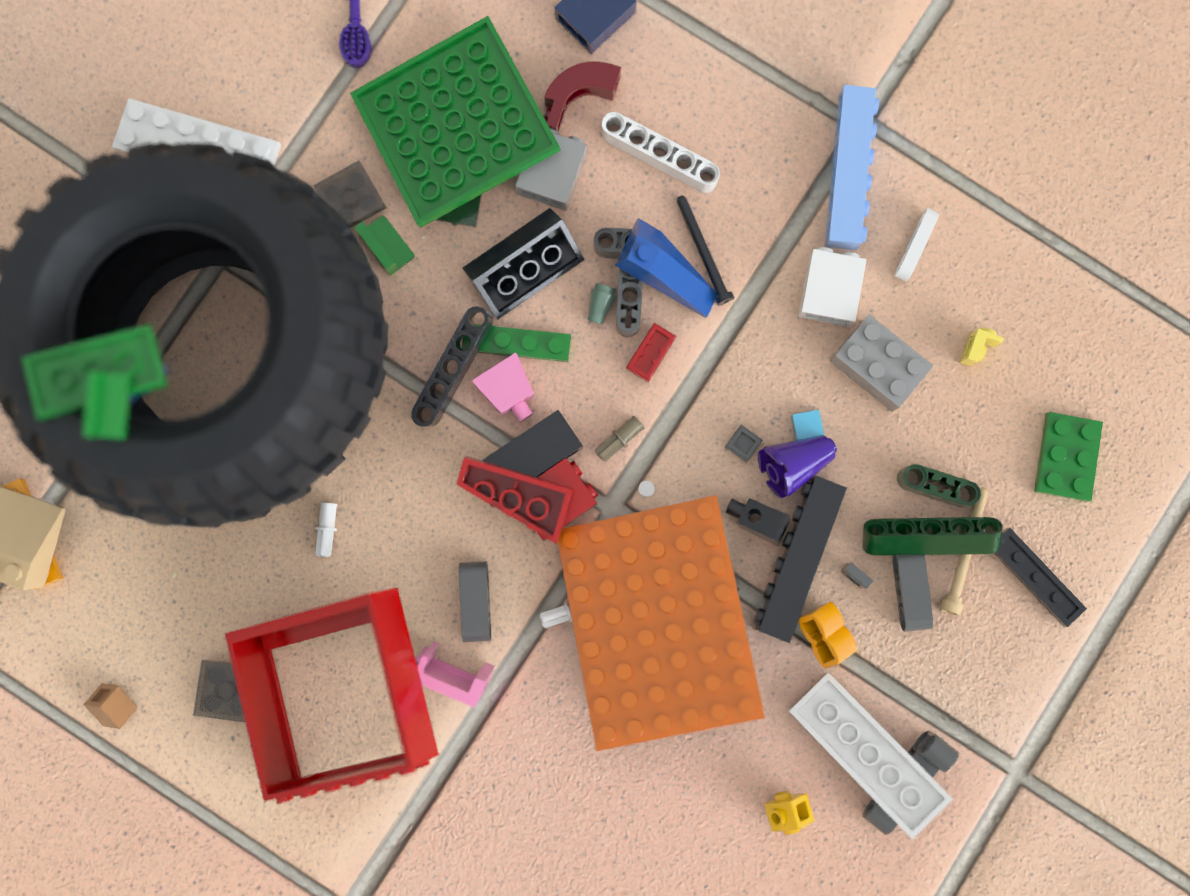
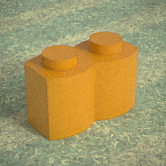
(827, 634)

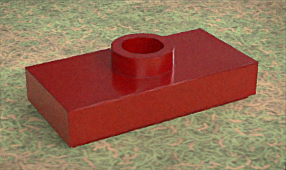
(651, 352)

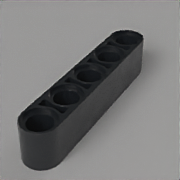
(441, 375)

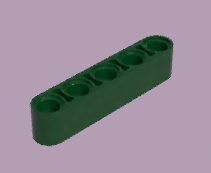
(932, 536)

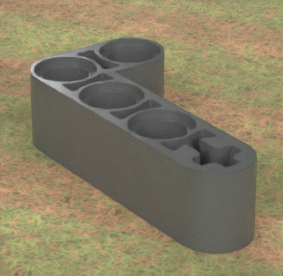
(625, 282)
(932, 755)

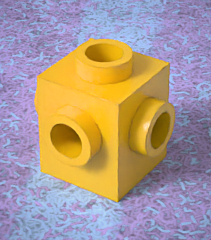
(789, 812)

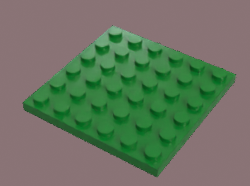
(454, 121)

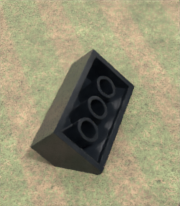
(524, 263)

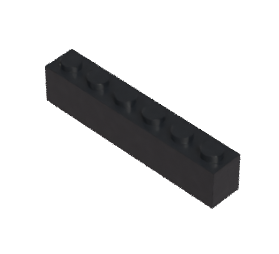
(800, 559)

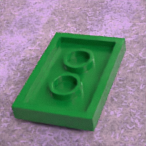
(1068, 456)

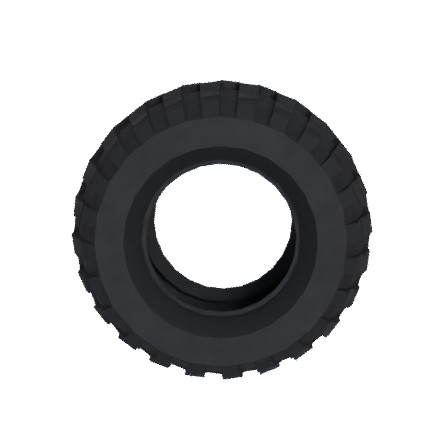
(118, 239)

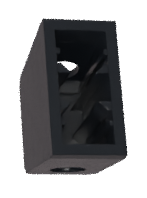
(769, 527)

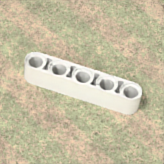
(654, 141)

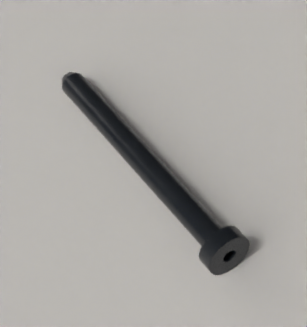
(723, 295)

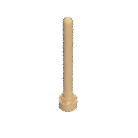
(952, 602)

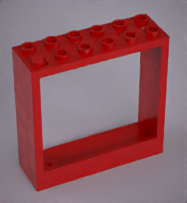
(265, 709)

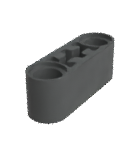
(912, 592)
(474, 601)

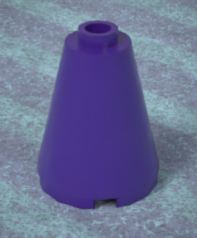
(795, 462)

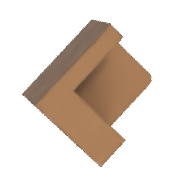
(110, 706)

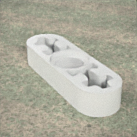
(916, 244)

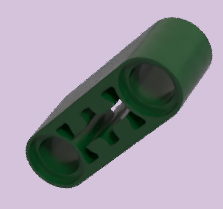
(945, 480)

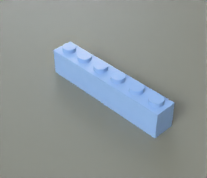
(850, 167)

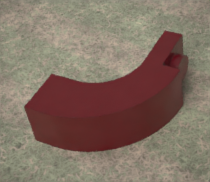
(580, 80)

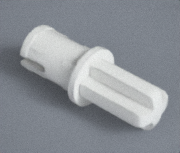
(325, 529)
(556, 616)

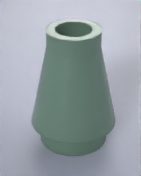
(600, 302)

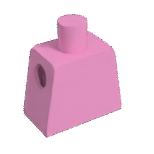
(507, 388)

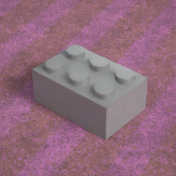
(881, 363)

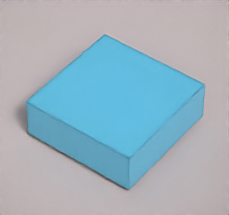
(807, 424)

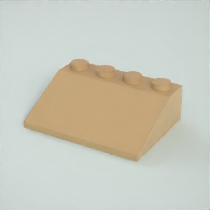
(27, 538)

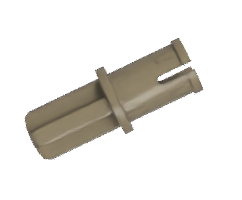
(619, 439)

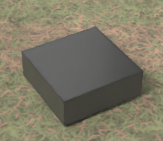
(743, 443)
(856, 575)

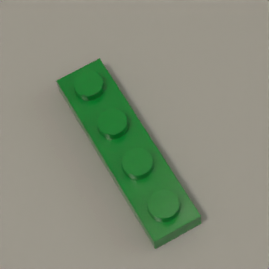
(524, 343)

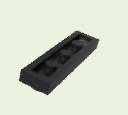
(1039, 579)

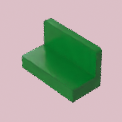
(385, 244)
(107, 405)

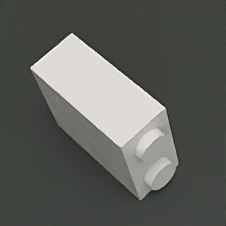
(832, 287)

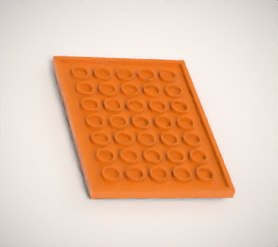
(659, 624)

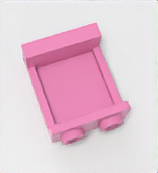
(451, 679)

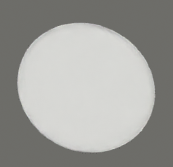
(646, 488)

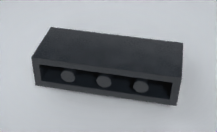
(538, 447)

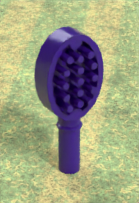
(354, 39)

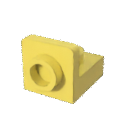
(975, 348)

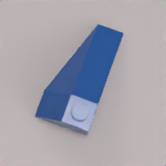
(659, 264)

